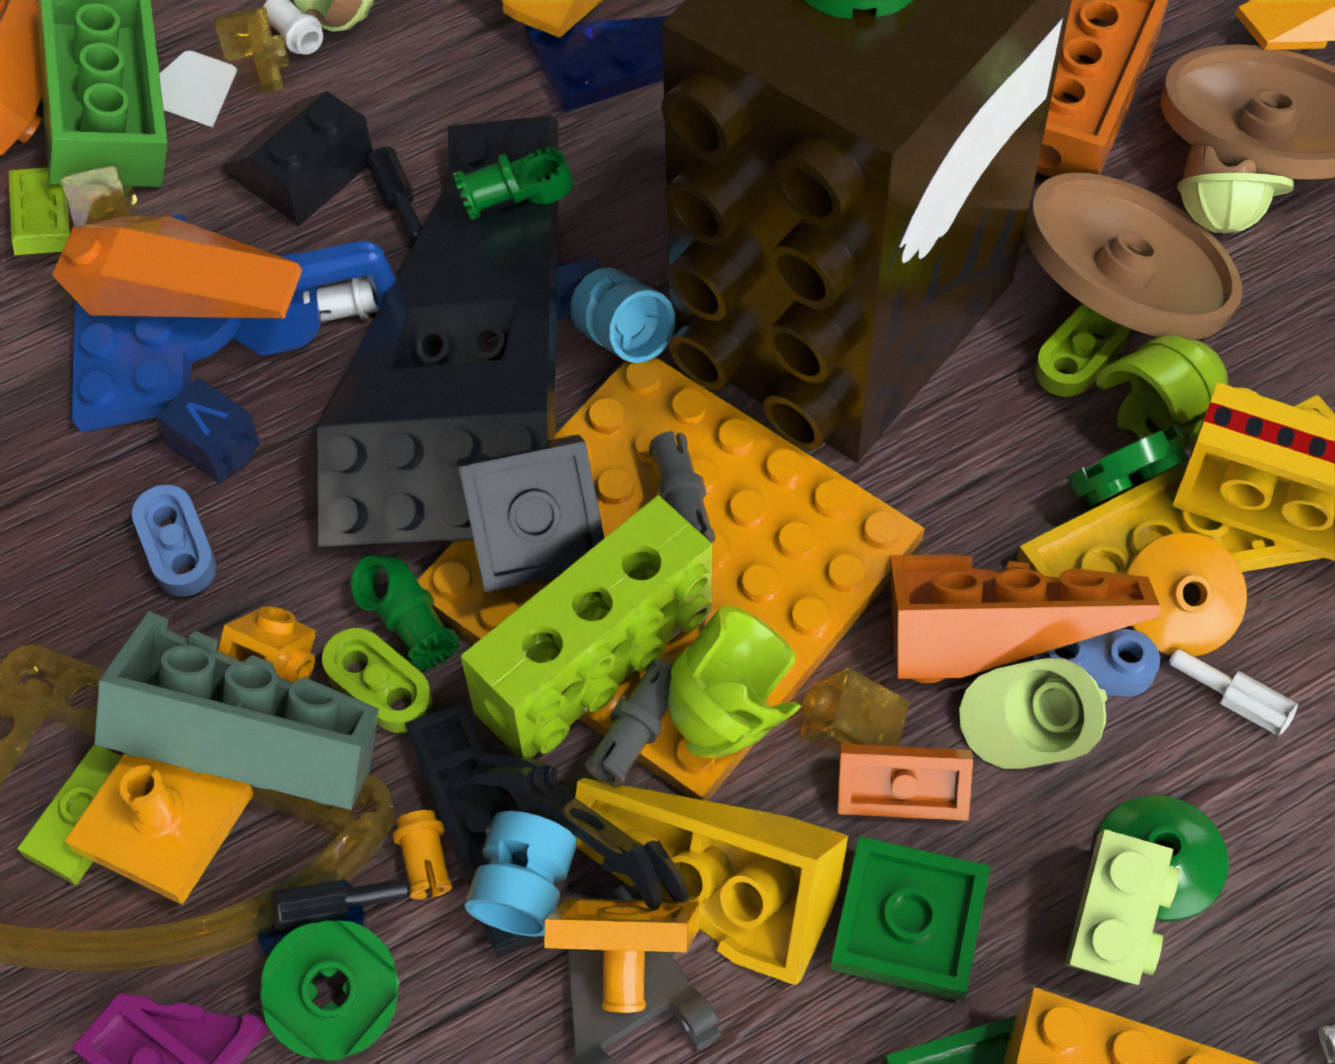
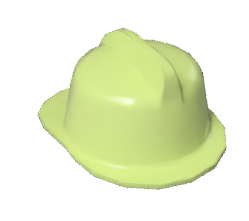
(1033, 713)

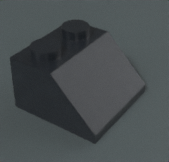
(304, 156)

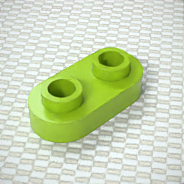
(1079, 352)
(381, 682)

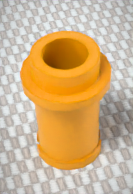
(422, 853)

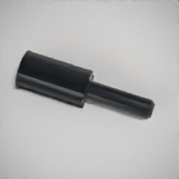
(394, 187)
(329, 901)

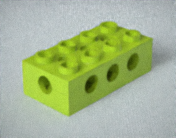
(618, 597)

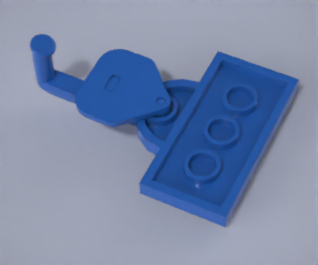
(139, 364)

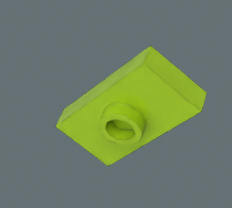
(37, 212)
(46, 840)

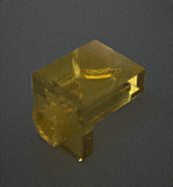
(249, 35)
(98, 195)
(853, 711)

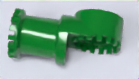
(516, 181)
(404, 610)

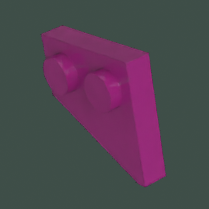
(146, 1032)

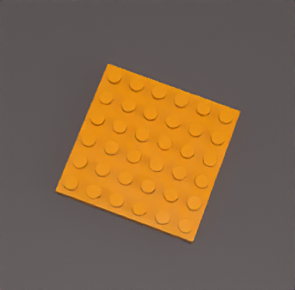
(787, 545)

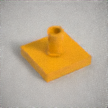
(159, 823)
(624, 933)

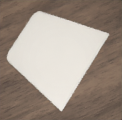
(196, 86)

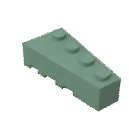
(233, 717)

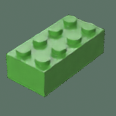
(101, 89)

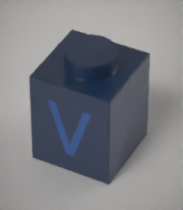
(209, 430)

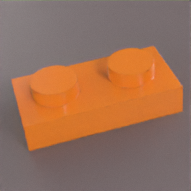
(904, 782)

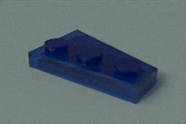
(599, 58)

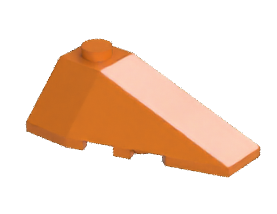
(18, 72)
(974, 619)

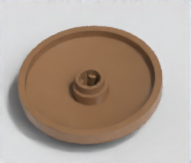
(1256, 108)
(1132, 256)

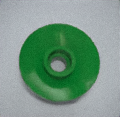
(1198, 845)

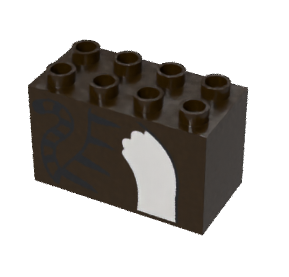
(846, 195)

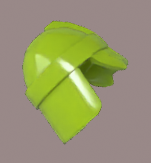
(1169, 384)
(724, 684)

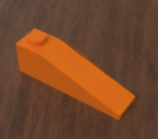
(172, 271)

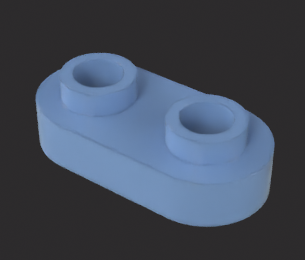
(175, 544)
(1101, 661)

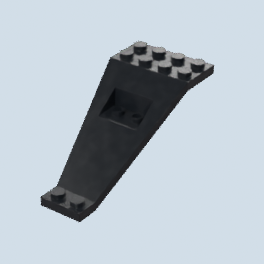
(408, 416)

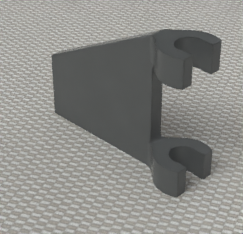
(663, 989)

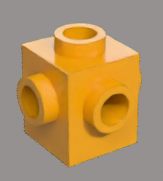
(274, 637)

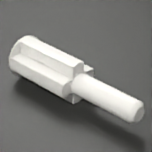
(1241, 693)

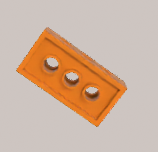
(1121, 41)

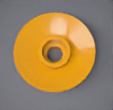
(1172, 564)

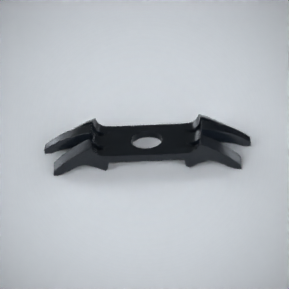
(537, 787)

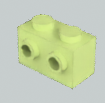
(1120, 908)

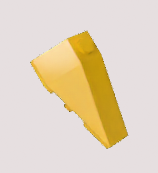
(757, 873)

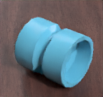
(623, 315)
(524, 863)

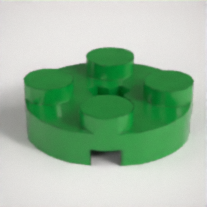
(1147, 456)
(289, 990)

